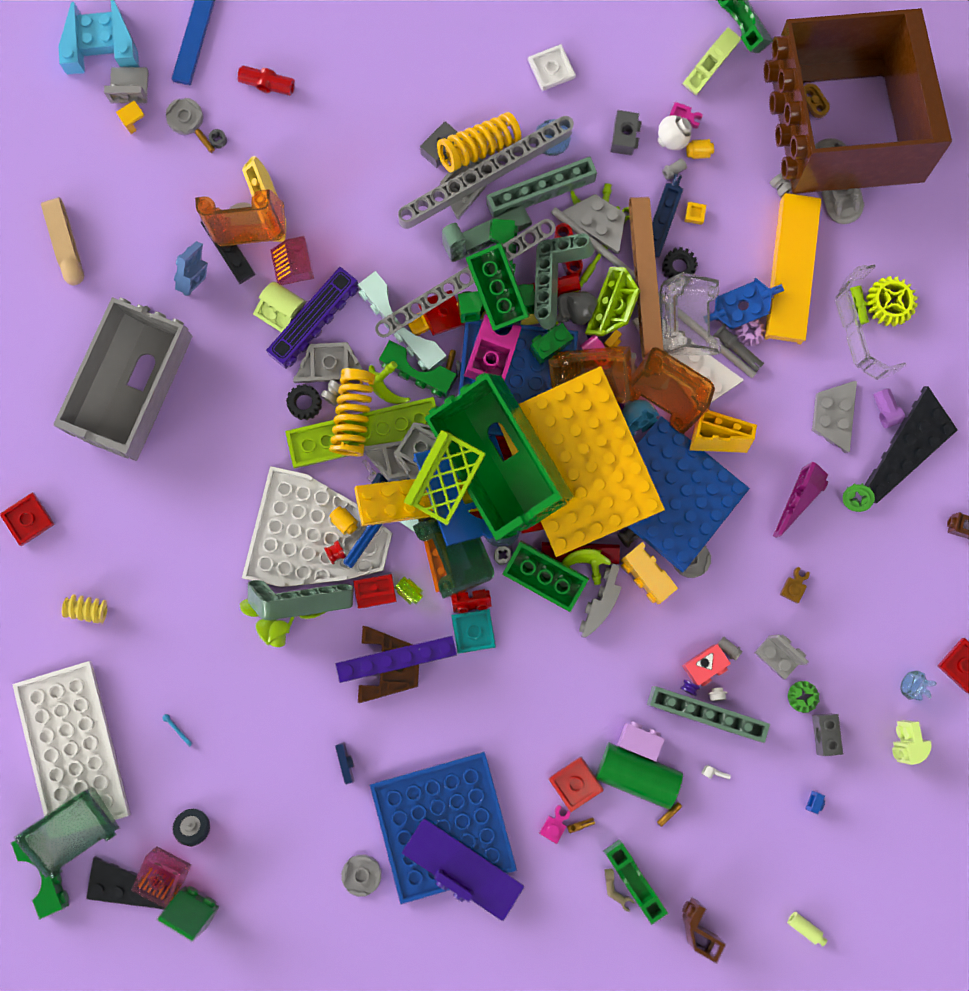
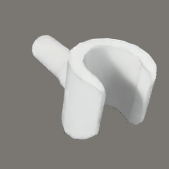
(709, 771)

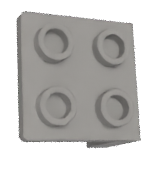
(127, 85)
(780, 655)

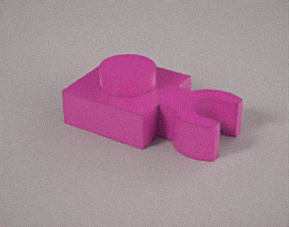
(685, 112)
(553, 827)

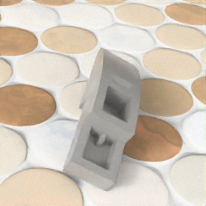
(599, 609)

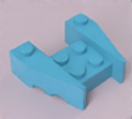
(95, 35)

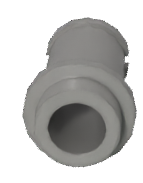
(675, 168)
(729, 648)

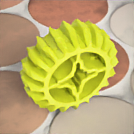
(902, 310)

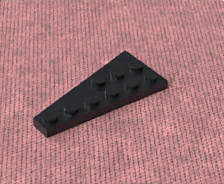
(913, 442)

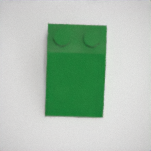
(189, 913)

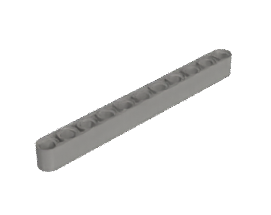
(490, 164)
(455, 281)

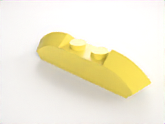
(259, 179)

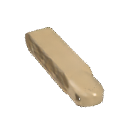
(63, 240)

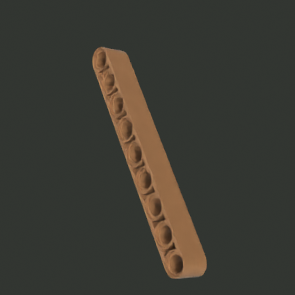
(645, 274)

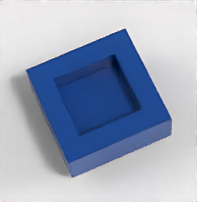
(816, 802)

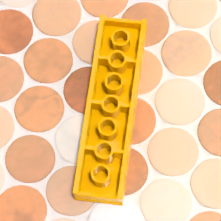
(793, 267)

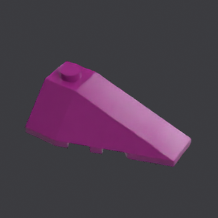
(807, 487)

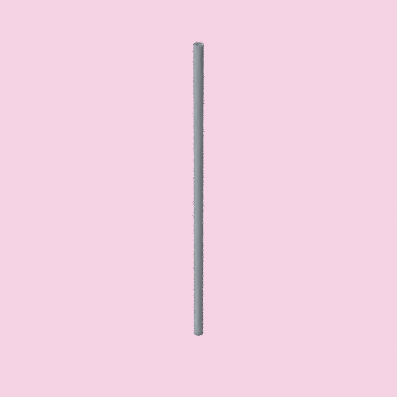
(615, 261)

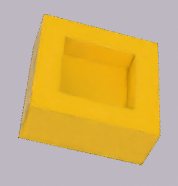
(695, 213)
(419, 326)
(614, 339)

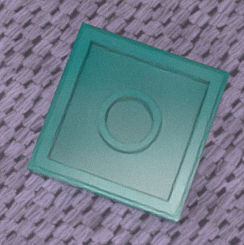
(473, 631)

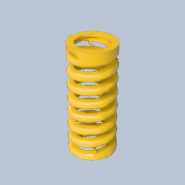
(468, 149)
(340, 447)

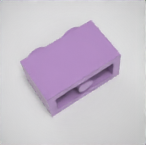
(640, 741)

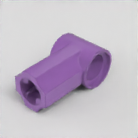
(890, 413)

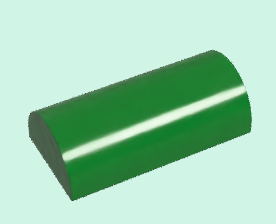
(497, 287)
(545, 576)
(639, 776)

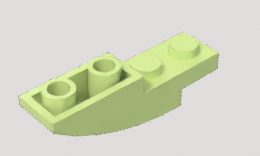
(711, 61)

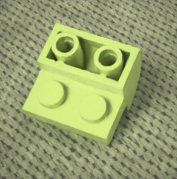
(278, 306)
(912, 747)

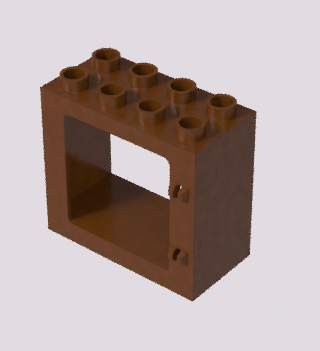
(850, 48)

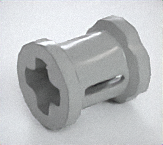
(503, 561)

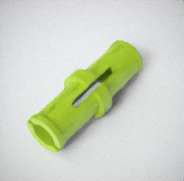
(860, 304)

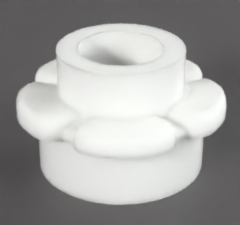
(717, 694)

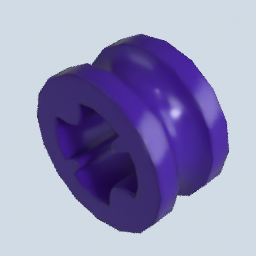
(690, 687)

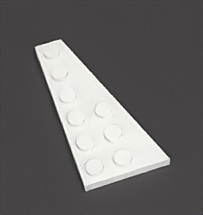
(709, 367)

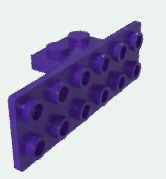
(462, 870)

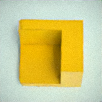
(130, 114)

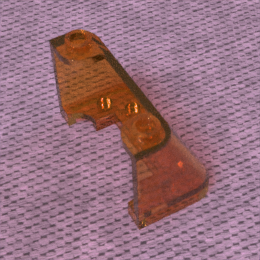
(244, 225)
(613, 360)
(672, 388)

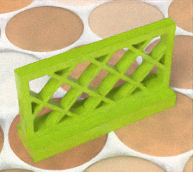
(429, 468)

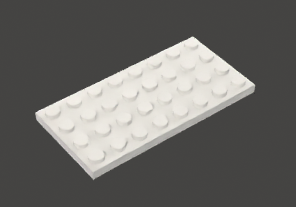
(69, 738)

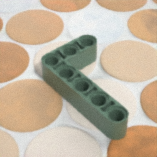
(475, 239)
(548, 255)
(299, 602)

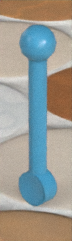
(166, 718)

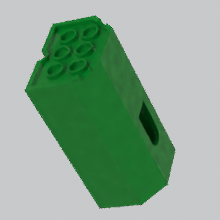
(508, 492)

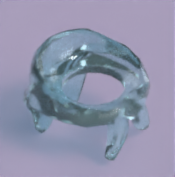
(915, 685)

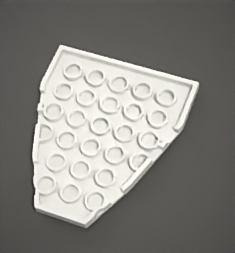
(296, 527)

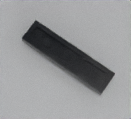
(235, 261)

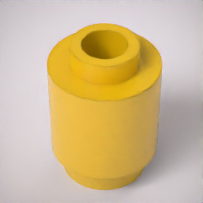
(700, 149)
(344, 520)

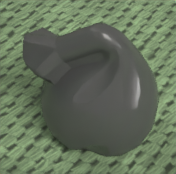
(576, 306)

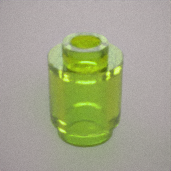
(409, 590)

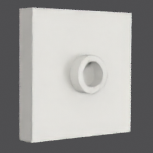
(551, 67)

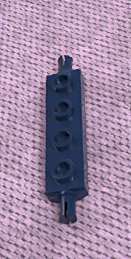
(665, 213)

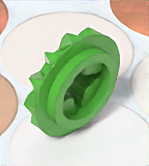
(853, 503)
(796, 691)

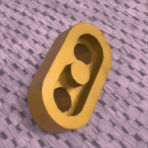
(816, 100)

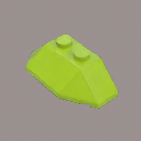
(614, 302)

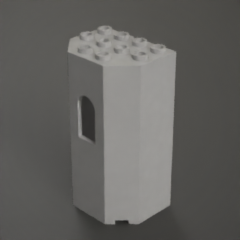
(100, 402)

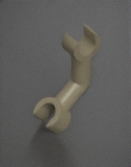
(609, 877)

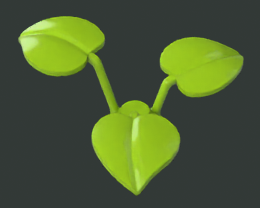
(272, 631)

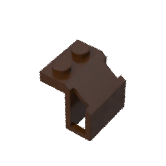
(692, 916)

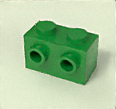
(554, 341)

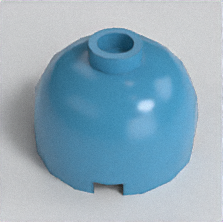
(639, 415)

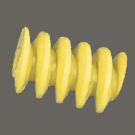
(84, 610)

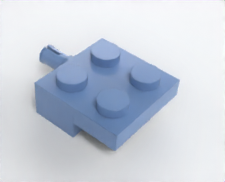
(190, 269)

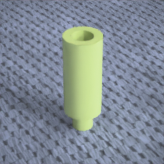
(806, 929)

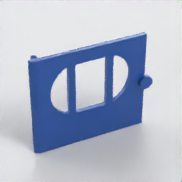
(463, 524)

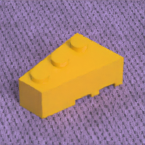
(722, 434)
(648, 574)

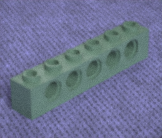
(542, 187)
(708, 714)

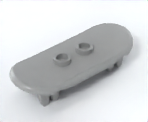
(841, 205)

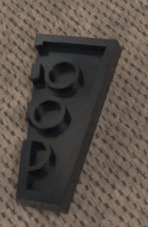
(114, 885)

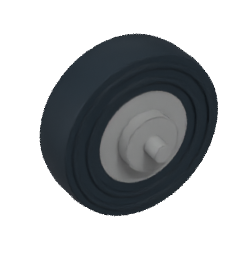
(191, 827)

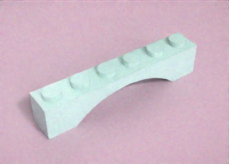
(426, 351)

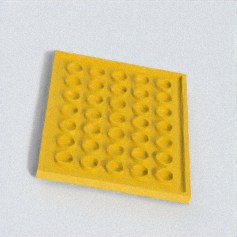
(595, 457)

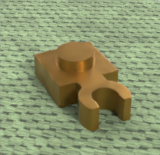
(793, 588)

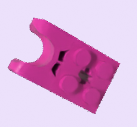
(492, 347)

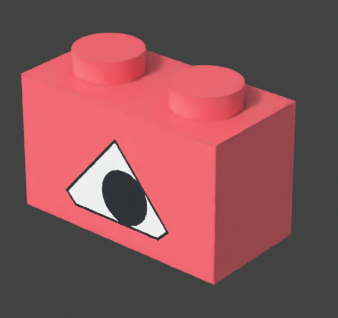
(706, 665)

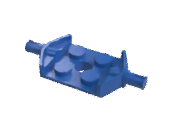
(754, 293)

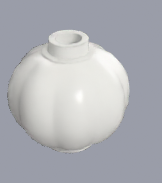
(674, 132)

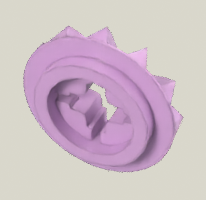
(749, 339)

